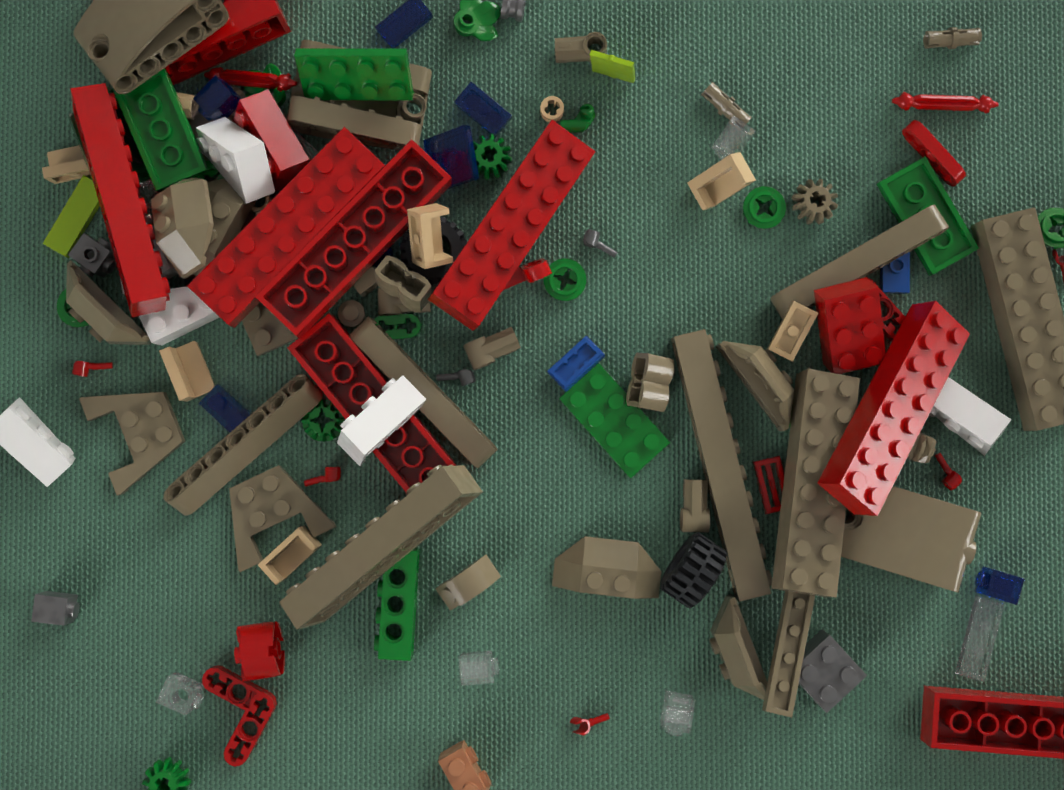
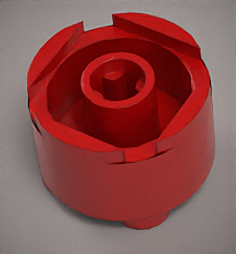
(260, 650)

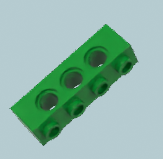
(401, 646)

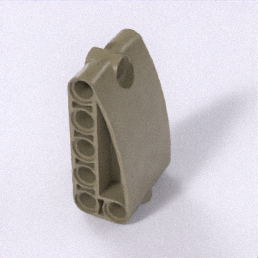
(142, 37)
(370, 121)
(915, 538)

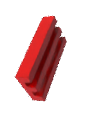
(761, 483)

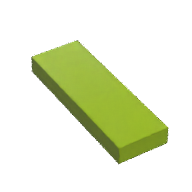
(73, 218)

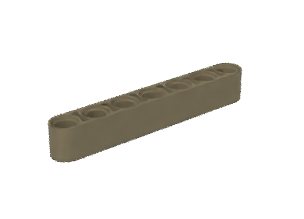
(865, 258)
(438, 406)
(243, 445)

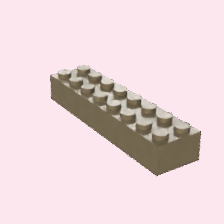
(1025, 313)
(809, 516)
(380, 545)

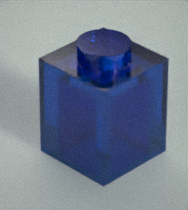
(217, 99)
(999, 585)

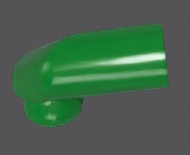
(581, 121)

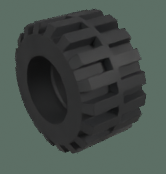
(456, 242)
(693, 570)

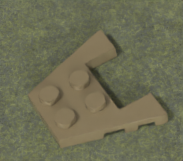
(147, 427)
(266, 502)

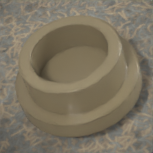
(351, 313)

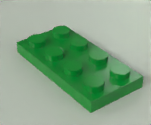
(354, 74)
(162, 132)
(917, 189)
(618, 428)

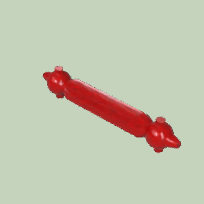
(253, 79)
(945, 102)

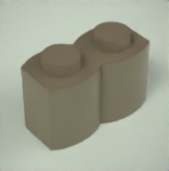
(399, 282)
(650, 382)

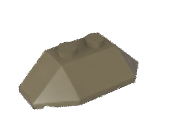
(228, 216)
(183, 224)
(100, 311)
(762, 379)
(607, 569)
(736, 650)

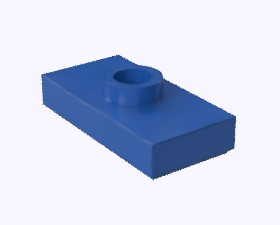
(896, 276)
(576, 363)

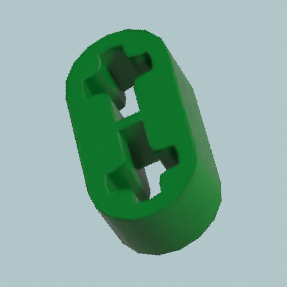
(400, 319)

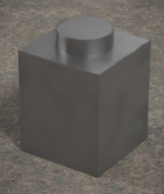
(55, 608)

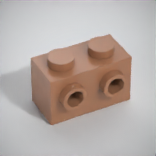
(461, 768)

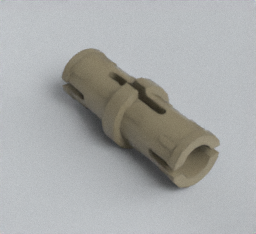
(952, 38)
(724, 103)

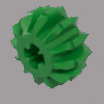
(500, 157)
(166, 770)

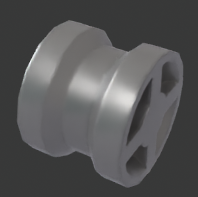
(513, 9)

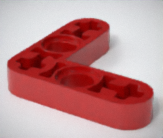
(530, 272)
(248, 704)

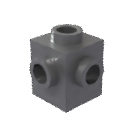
(94, 255)

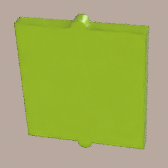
(612, 66)

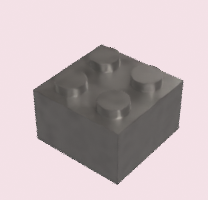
(828, 671)

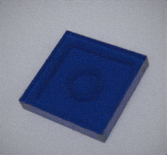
(455, 154)

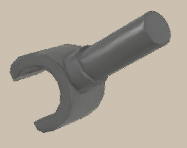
(591, 240)
(466, 377)

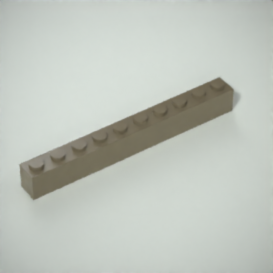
(721, 466)

